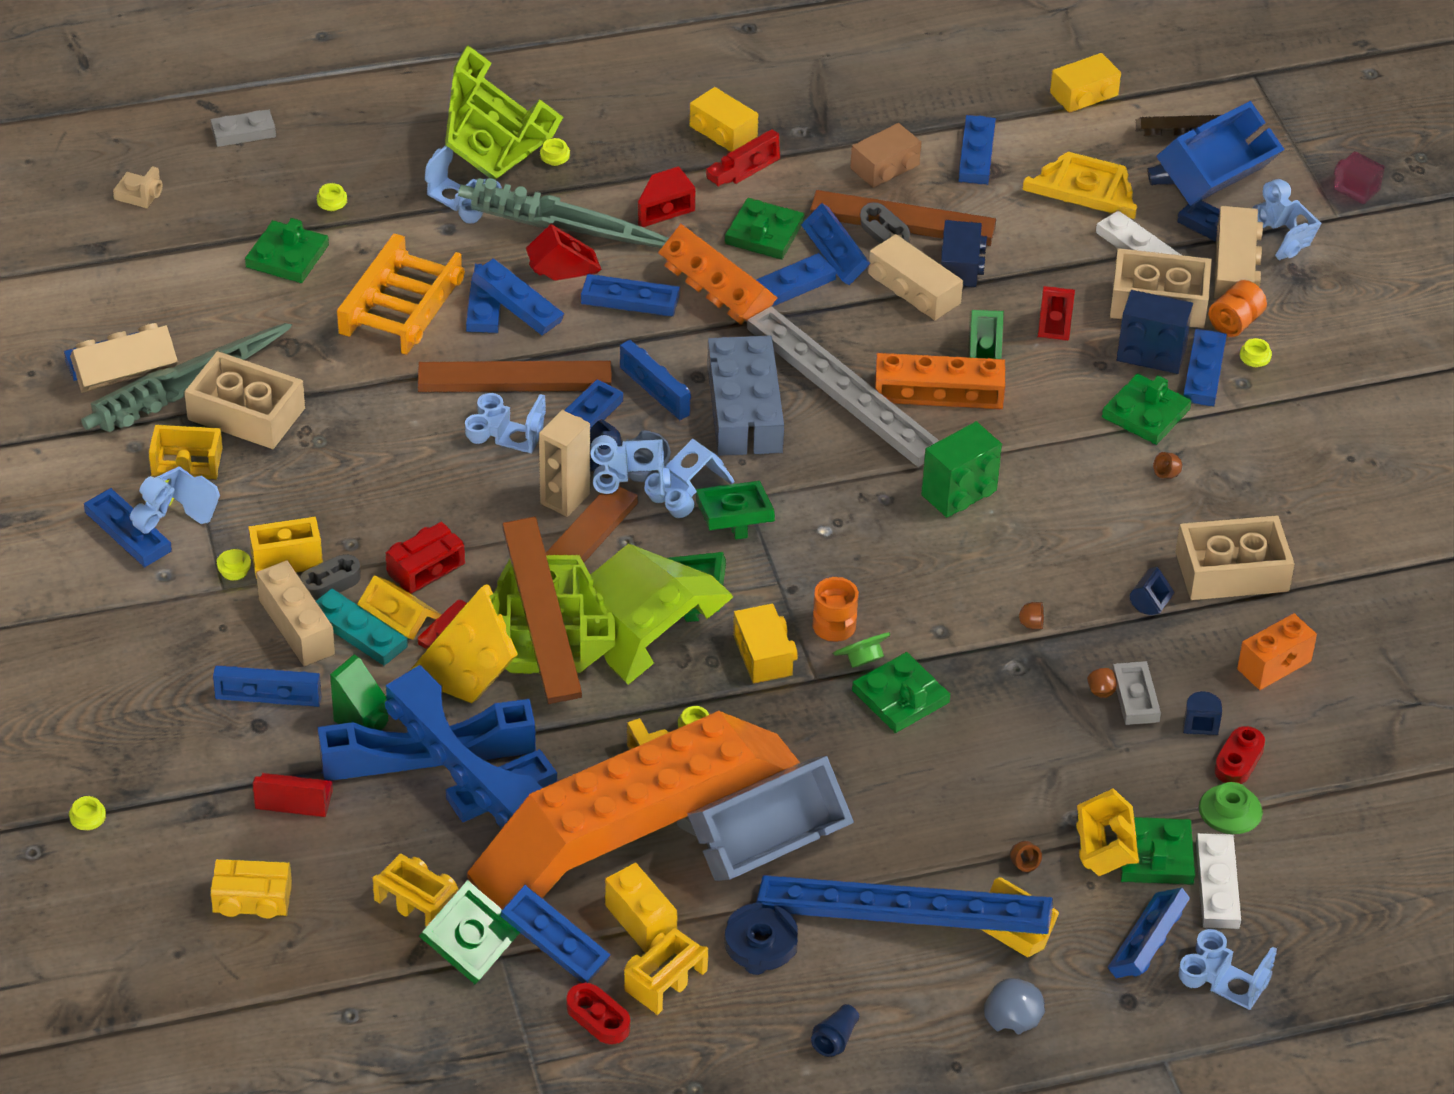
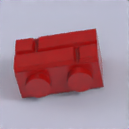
(425, 557)

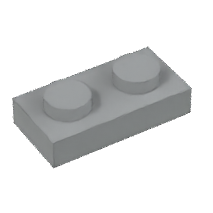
(243, 128)
(1136, 693)

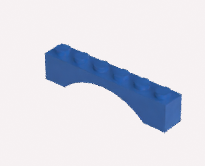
(418, 705)
(359, 751)

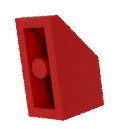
(666, 197)
(561, 255)
(1056, 313)

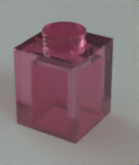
(1358, 177)

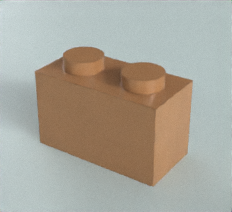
(885, 155)

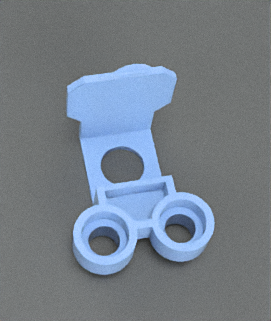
(436, 176)
(1281, 211)
(494, 421)
(620, 460)
(194, 493)
(679, 497)
(1216, 969)

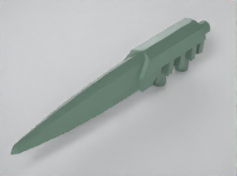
(550, 210)
(167, 385)

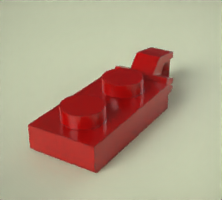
(746, 159)

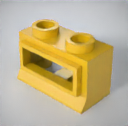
(185, 443)
(1093, 816)
(410, 883)
(675, 974)

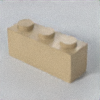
(1237, 248)
(915, 277)
(123, 357)
(564, 463)
(295, 613)

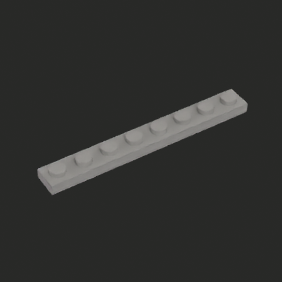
(843, 385)

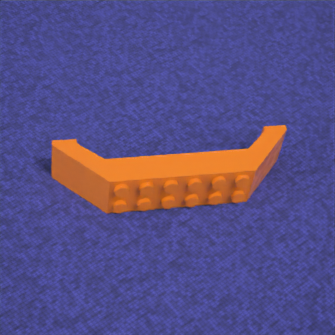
(625, 801)

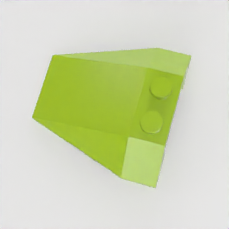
(488, 124)
(648, 598)
(585, 617)

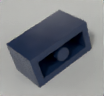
(961, 250)

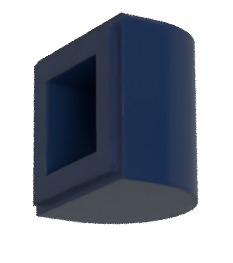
(1151, 592)
(1202, 714)

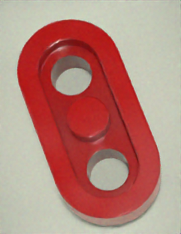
(1244, 750)
(602, 1014)

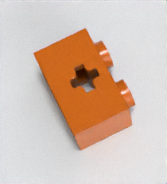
(1276, 651)

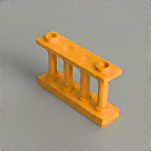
(382, 274)

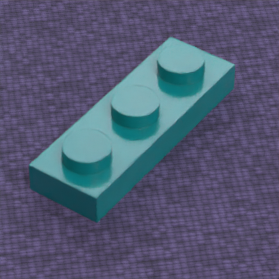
(361, 628)

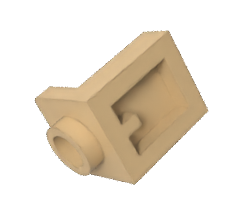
(139, 189)

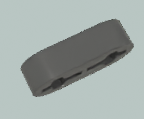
(888, 221)
(336, 573)

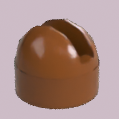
(1167, 465)
(1032, 615)
(1102, 682)
(1030, 851)

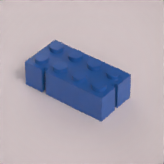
(1218, 153)

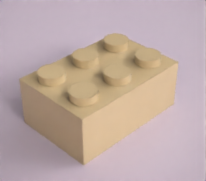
(1162, 275)
(245, 399)
(1234, 557)

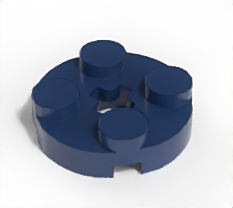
(756, 954)

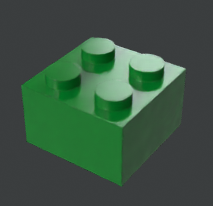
(961, 469)

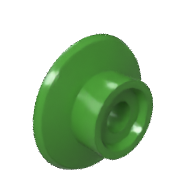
(864, 651)
(1230, 808)

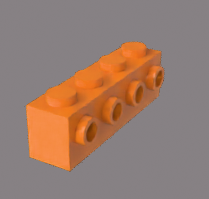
(716, 274)
(941, 380)

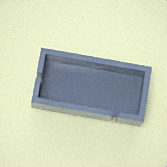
(745, 394)
(770, 818)

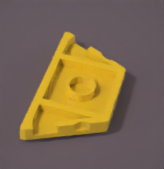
(1085, 183)
(470, 650)

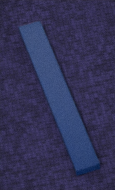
(907, 904)

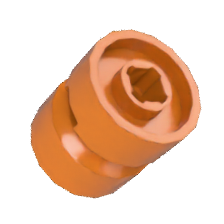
(1237, 308)
(835, 609)

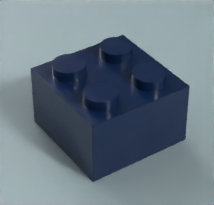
(1154, 331)

